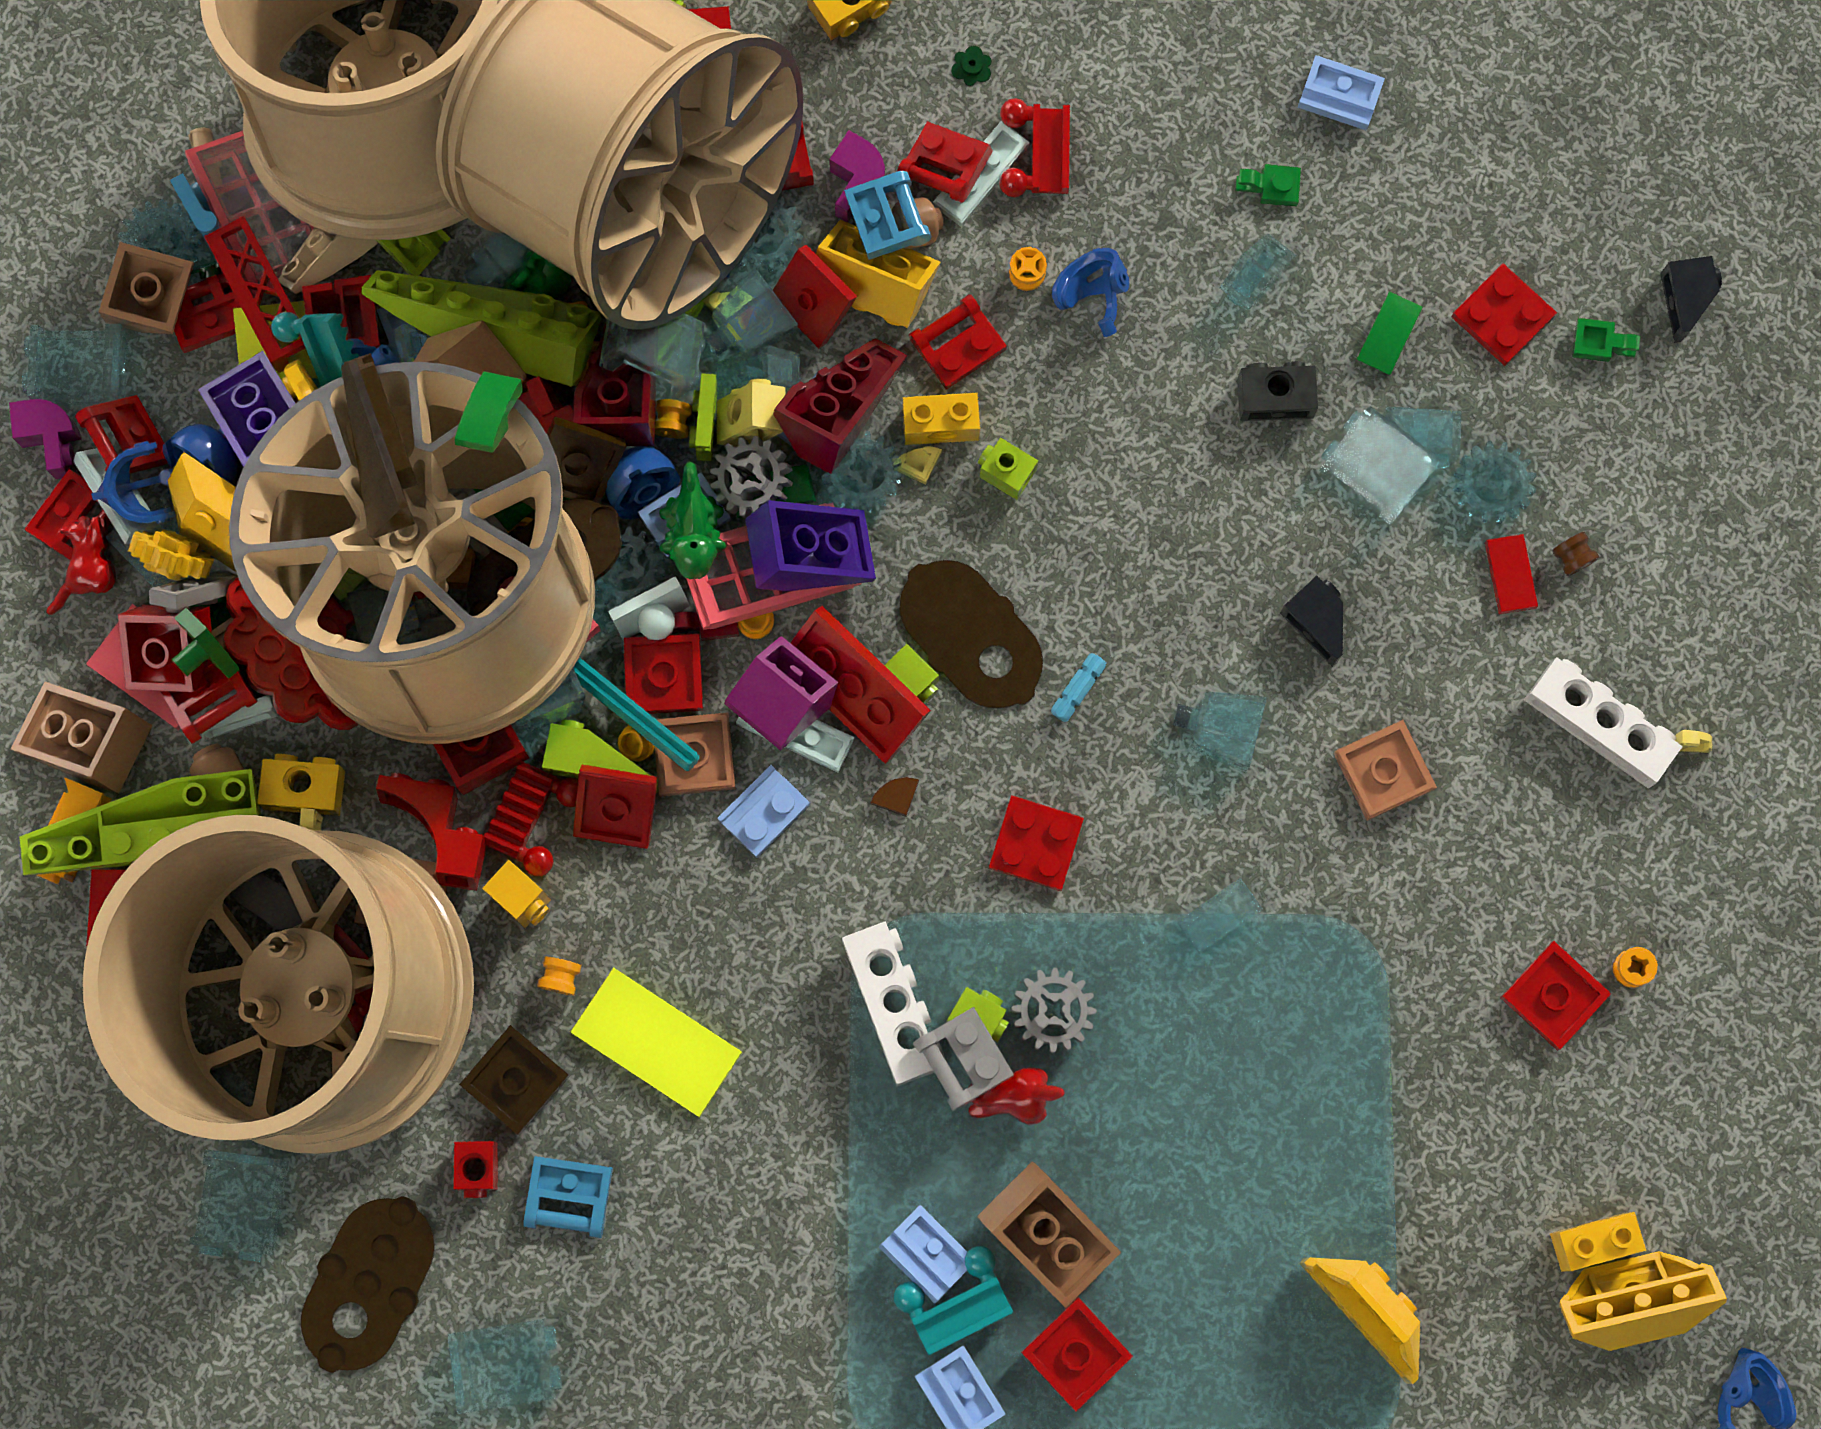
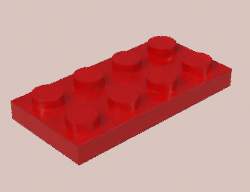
(867, 692)

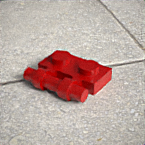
(207, 321)

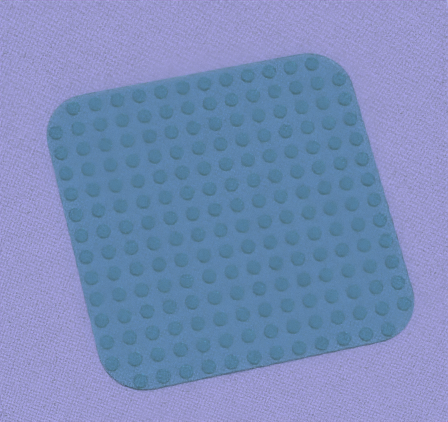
(1203, 1126)

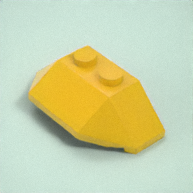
(202, 507)
(1640, 1300)
(1373, 1309)

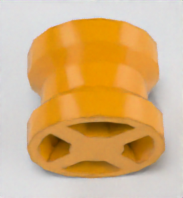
(1027, 261)
(672, 418)
(1628, 971)
(559, 976)

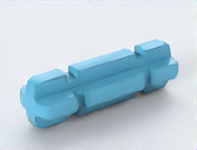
(1078, 687)

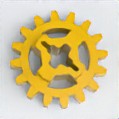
(170, 554)

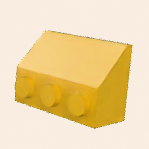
(885, 285)

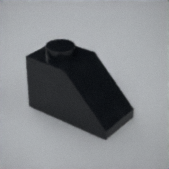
(1688, 291)
(1318, 617)

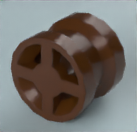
(1575, 554)

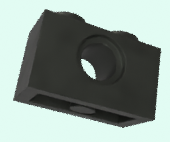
(1259, 404)

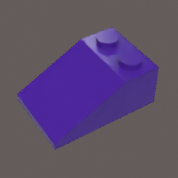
(247, 402)
(808, 546)

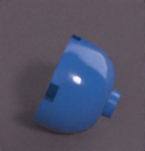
(207, 447)
(639, 480)

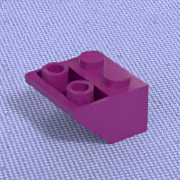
(782, 693)

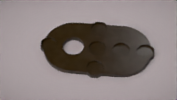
(596, 527)
(958, 617)
(373, 1263)

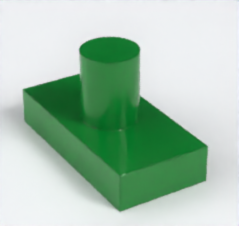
(201, 648)

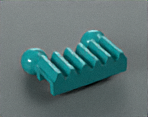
(322, 339)
(962, 1313)

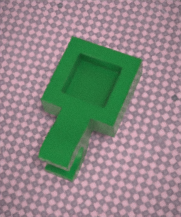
(1276, 184)
(1597, 341)

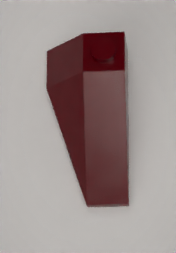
(617, 401)
(834, 406)

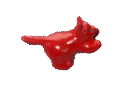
(88, 567)
(1020, 1096)

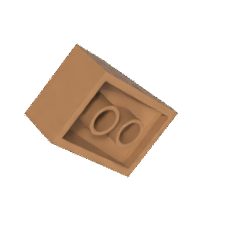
(82, 736)
(1049, 1234)

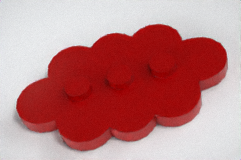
(278, 665)

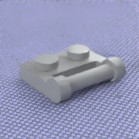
(975, 1053)

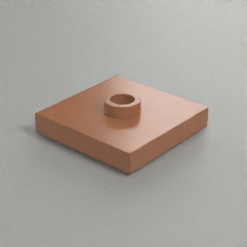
(712, 741)
(1385, 770)

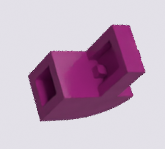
(856, 163)
(46, 424)

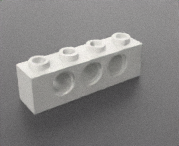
(1581, 721)
(861, 950)

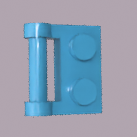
(196, 205)
(875, 217)
(570, 1183)

